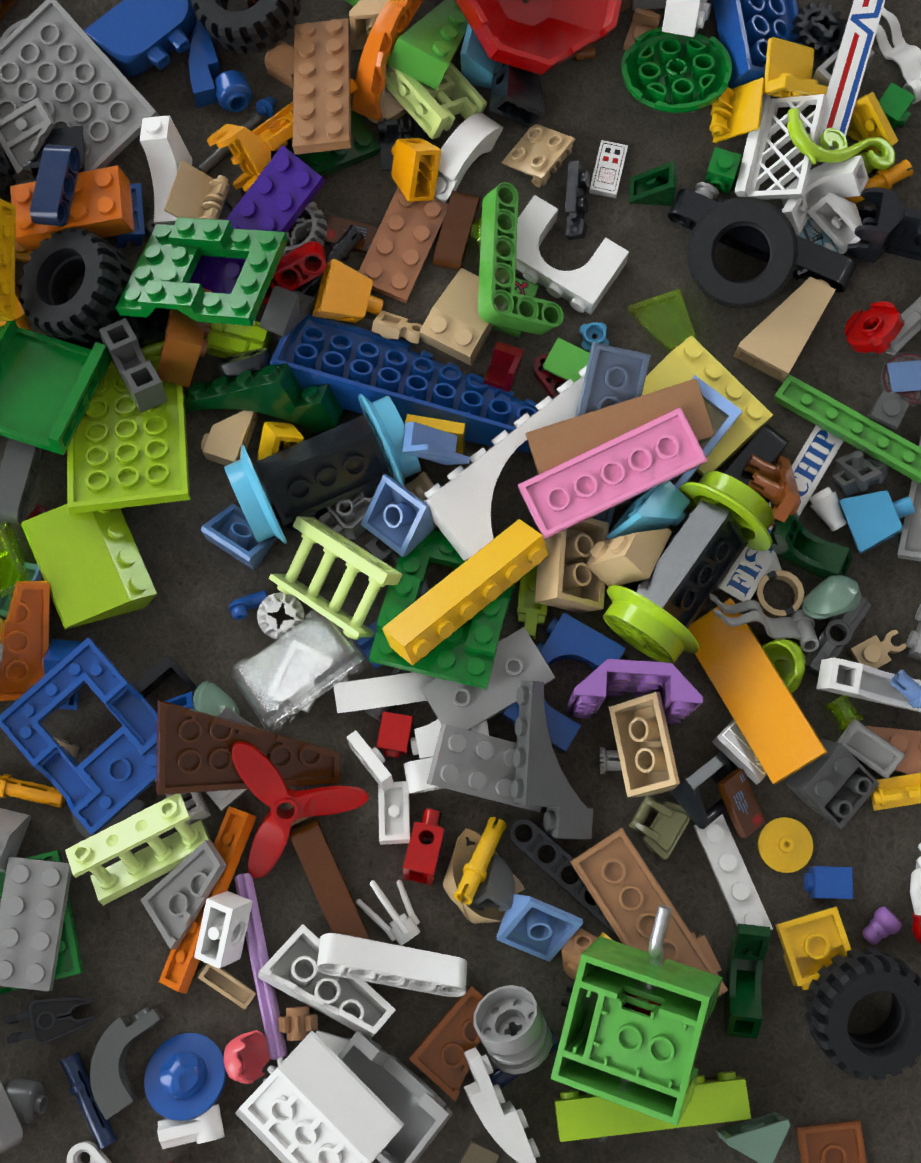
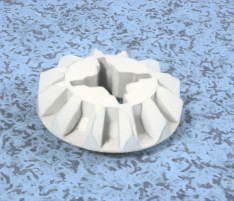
(272, 604)

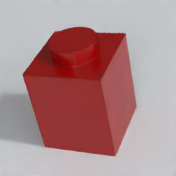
(394, 734)

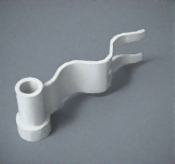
(905, 55)

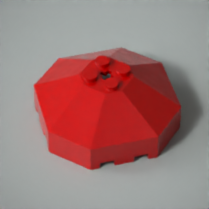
(540, 32)

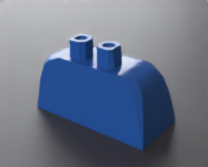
(143, 33)

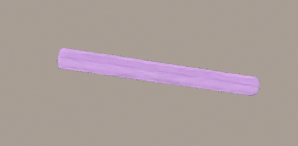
(259, 957)

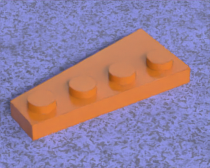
(24, 639)

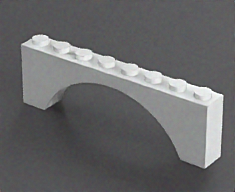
(464, 503)

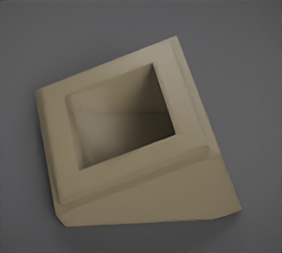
(478, 1154)

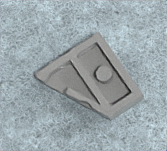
(25, 132)

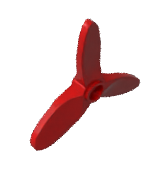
(269, 786)

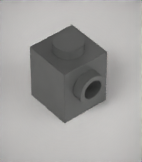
(888, 410)

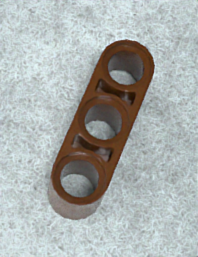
(455, 230)

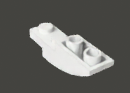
(500, 1119)

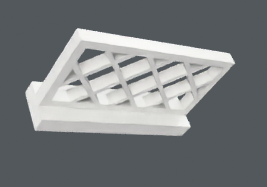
(758, 149)

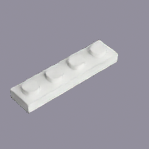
(732, 874)

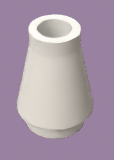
(828, 508)

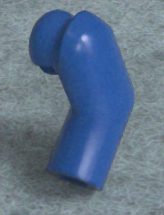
(241, 605)

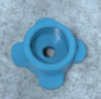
(588, 330)

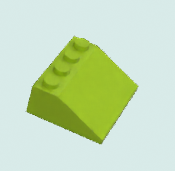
(89, 564)

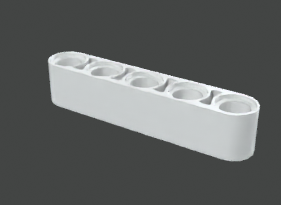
(392, 965)

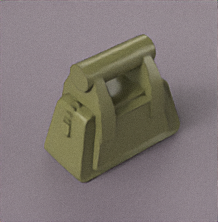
(665, 828)

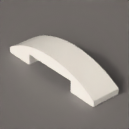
(380, 691)

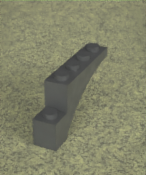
(538, 774)

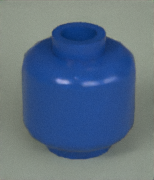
(233, 91)

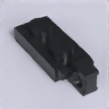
(576, 200)

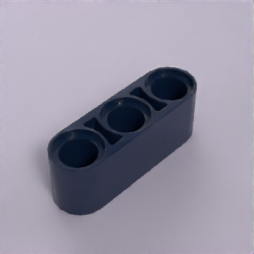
(55, 185)

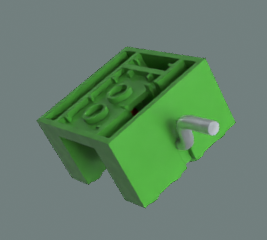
(643, 1052)

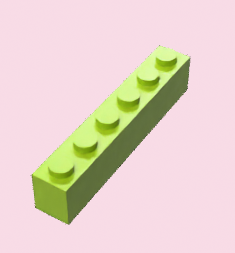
(595, 1117)

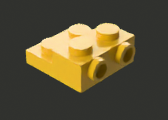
(812, 943)

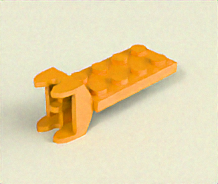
(254, 147)

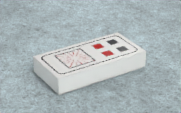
(608, 169)

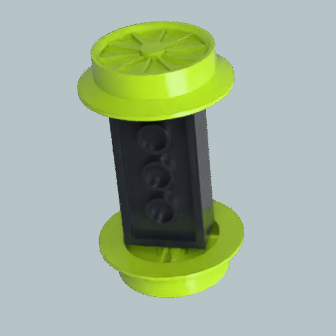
(720, 525)

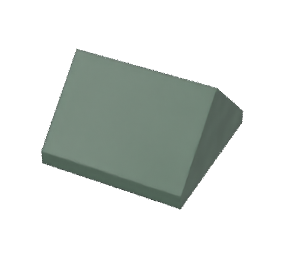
(757, 1137)

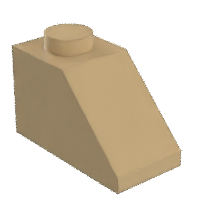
(227, 437)

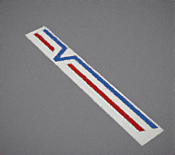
(850, 65)

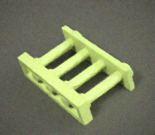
(356, 561)
(146, 864)

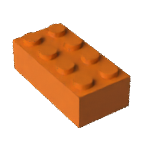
(99, 204)

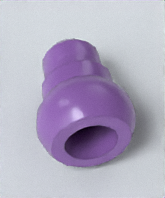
(881, 926)

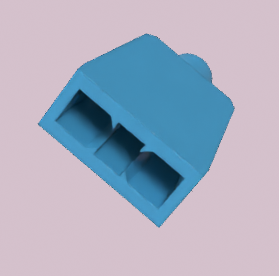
(874, 518)

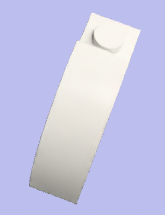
(461, 149)
(840, 179)

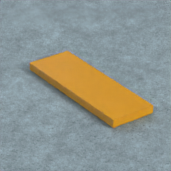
(756, 695)

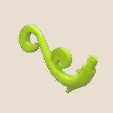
(834, 137)

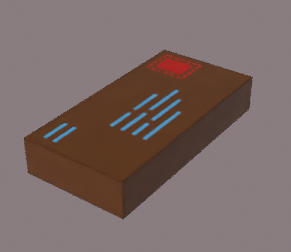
(338, 226)
(741, 803)

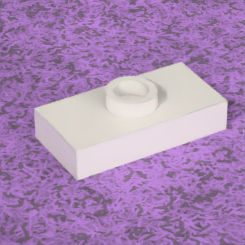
(371, 759)
(394, 814)

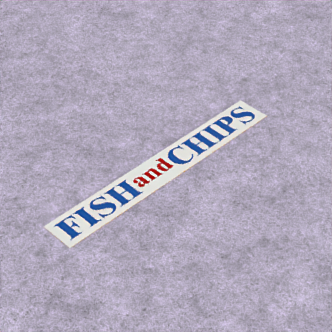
(808, 470)

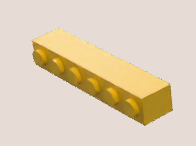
(465, 591)

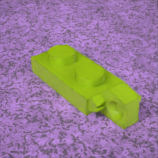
(527, 610)

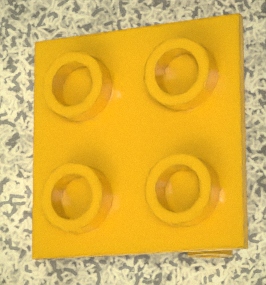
(737, 111)

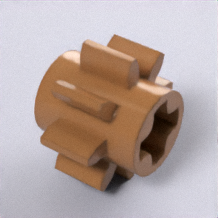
(298, 1022)

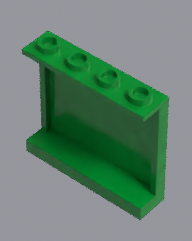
(46, 386)

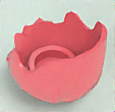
(246, 1057)

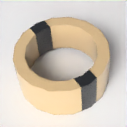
(787, 577)

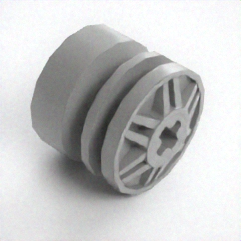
(513, 1029)

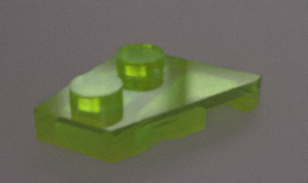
(664, 318)

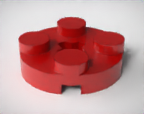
(884, 327)

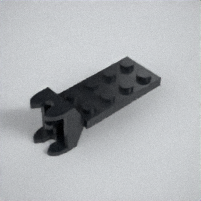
(886, 227)

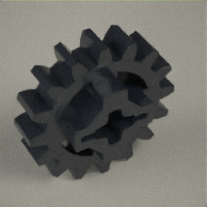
(820, 30)

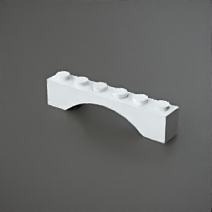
(860, 682)

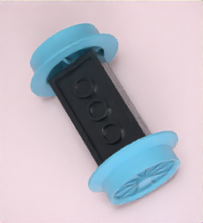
(322, 469)

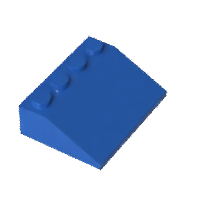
(745, 32)

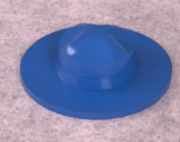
(185, 1077)

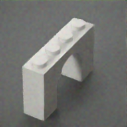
(580, 287)

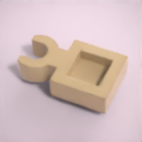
(394, 326)
(875, 653)

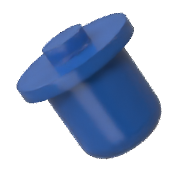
(266, 106)

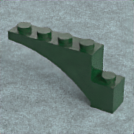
(269, 392)

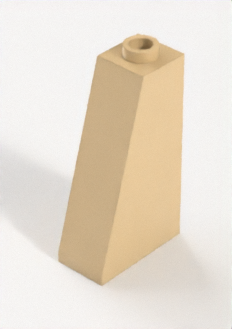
(783, 334)

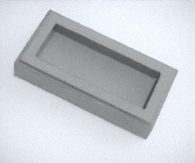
(871, 748)

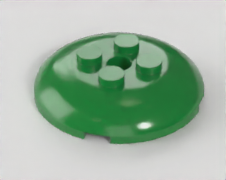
(676, 71)

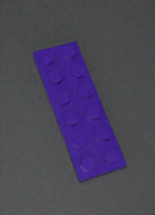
(268, 205)

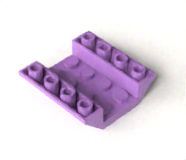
(637, 677)

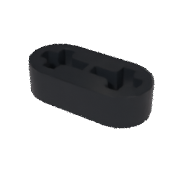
(249, 360)

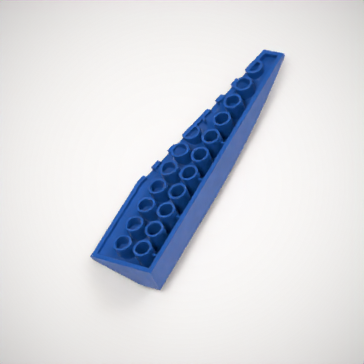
(367, 364)

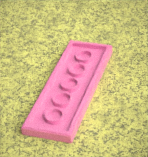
(612, 473)

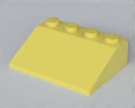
(693, 359)

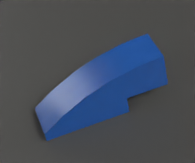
(203, 66)

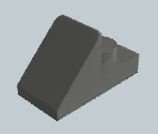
(286, 310)

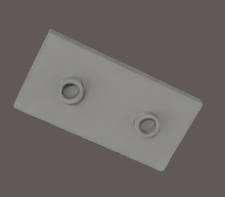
(470, 706)

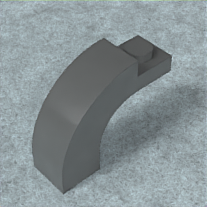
(107, 1069)

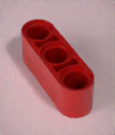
(297, 262)

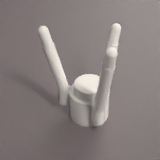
(403, 927)

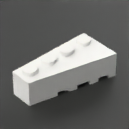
(340, 998)

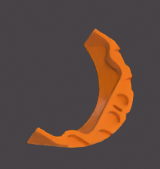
(379, 45)

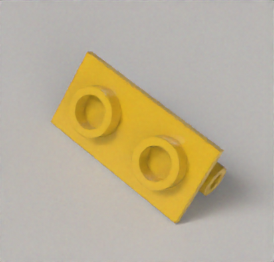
(897, 791)

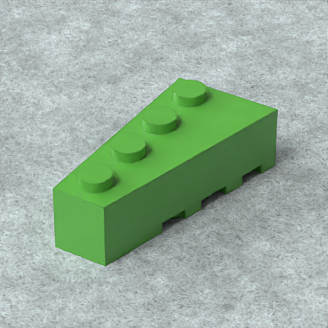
(430, 44)

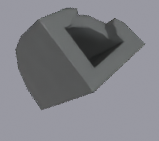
(497, 888)

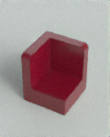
(504, 366)

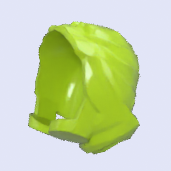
(788, 660)

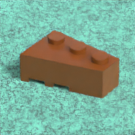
(182, 347)

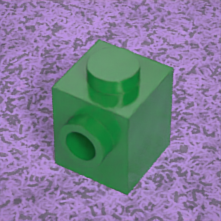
(895, 105)
(722, 169)

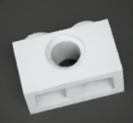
(223, 929)

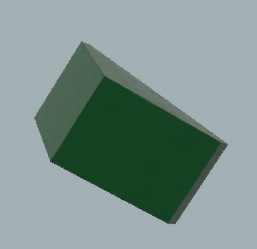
(654, 186)

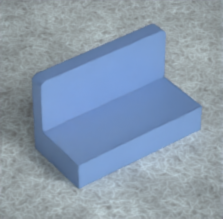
(432, 444)

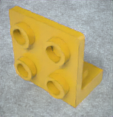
(790, 70)

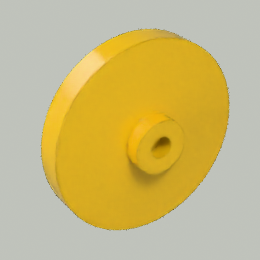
(785, 845)

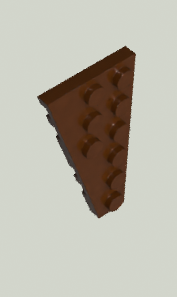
(198, 746)

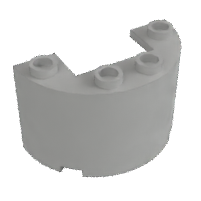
(402, 1093)

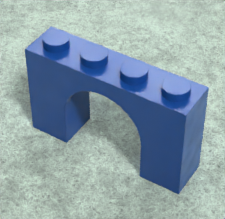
(569, 641)

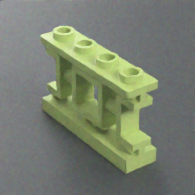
(421, 100)

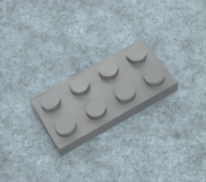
(474, 765)
(32, 922)

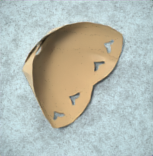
(462, 855)

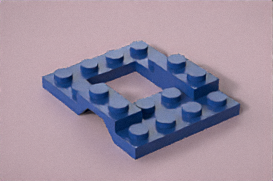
(116, 769)

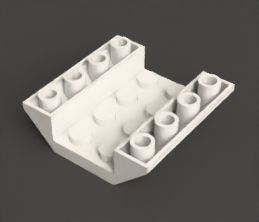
(318, 1110)

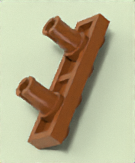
(776, 484)

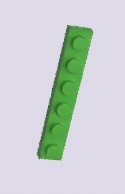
(850, 427)

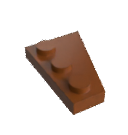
(443, 1049)

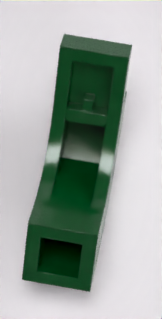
(808, 551)
(743, 981)

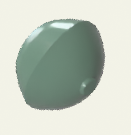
(832, 597)
(212, 699)

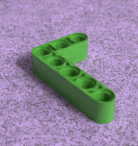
(501, 210)

